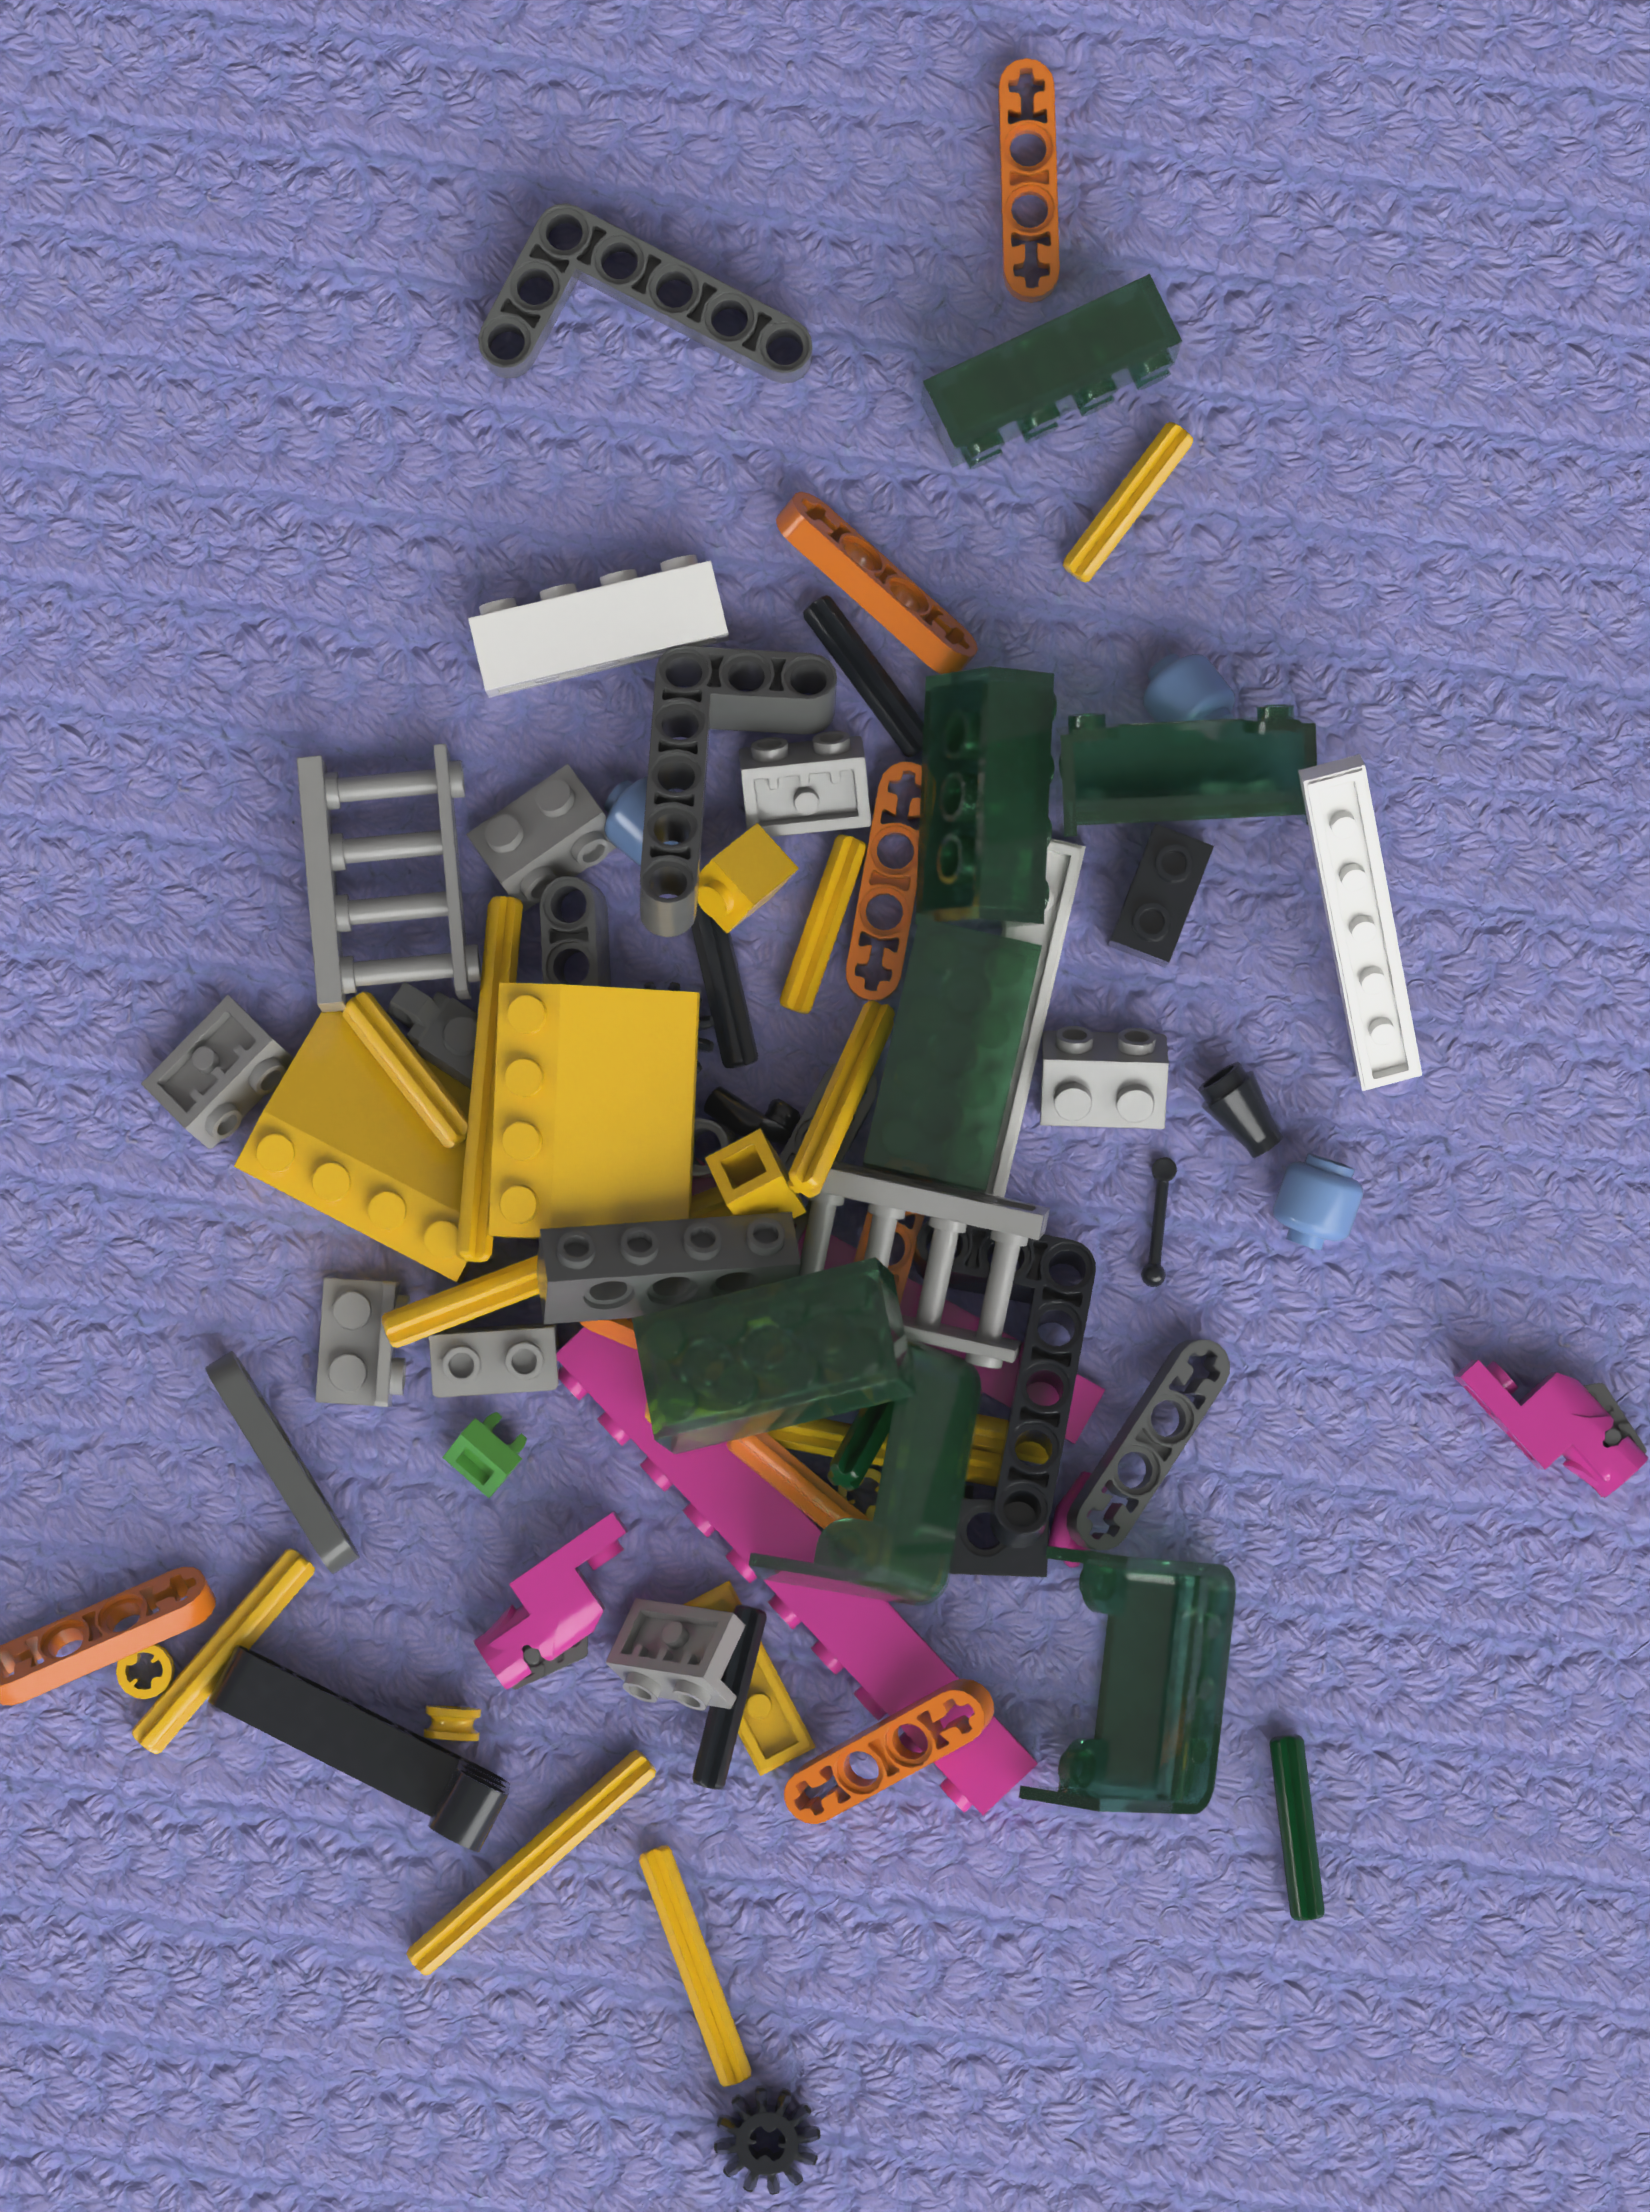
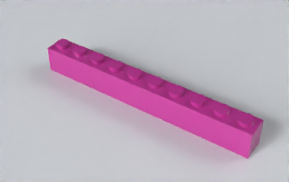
(755, 1518)

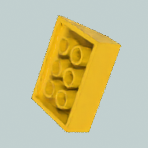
(592, 1107)
(360, 1150)

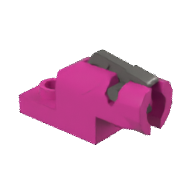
(1561, 1420)
(555, 1611)

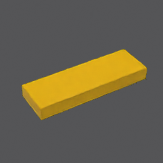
(770, 1720)

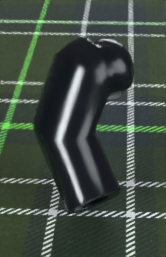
(746, 1119)

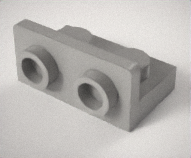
(805, 784)
(218, 1073)
(354, 1352)
(494, 1360)
(676, 1653)

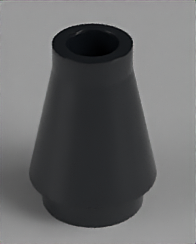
(1240, 1108)

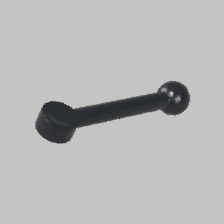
(1163, 1171)

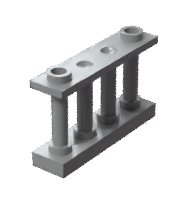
(330, 853)
(949, 1214)

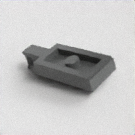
(439, 1029)

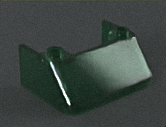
(1182, 768)
(919, 1501)
(1157, 1685)

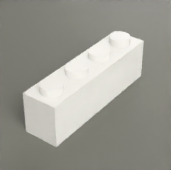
(597, 627)

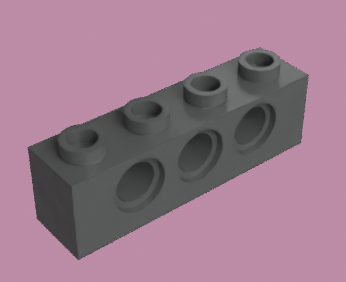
(659, 1264)

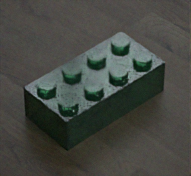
(1051, 372)
(986, 798)
(952, 1055)
(774, 1356)

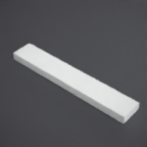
(1062, 875)
(1360, 921)

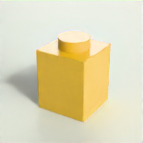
(743, 878)
(753, 1178)

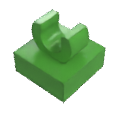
(483, 1456)

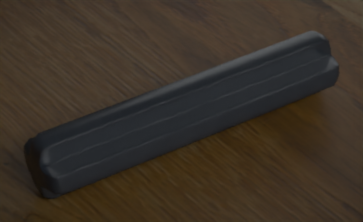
(866, 674)
(724, 992)
(724, 1723)

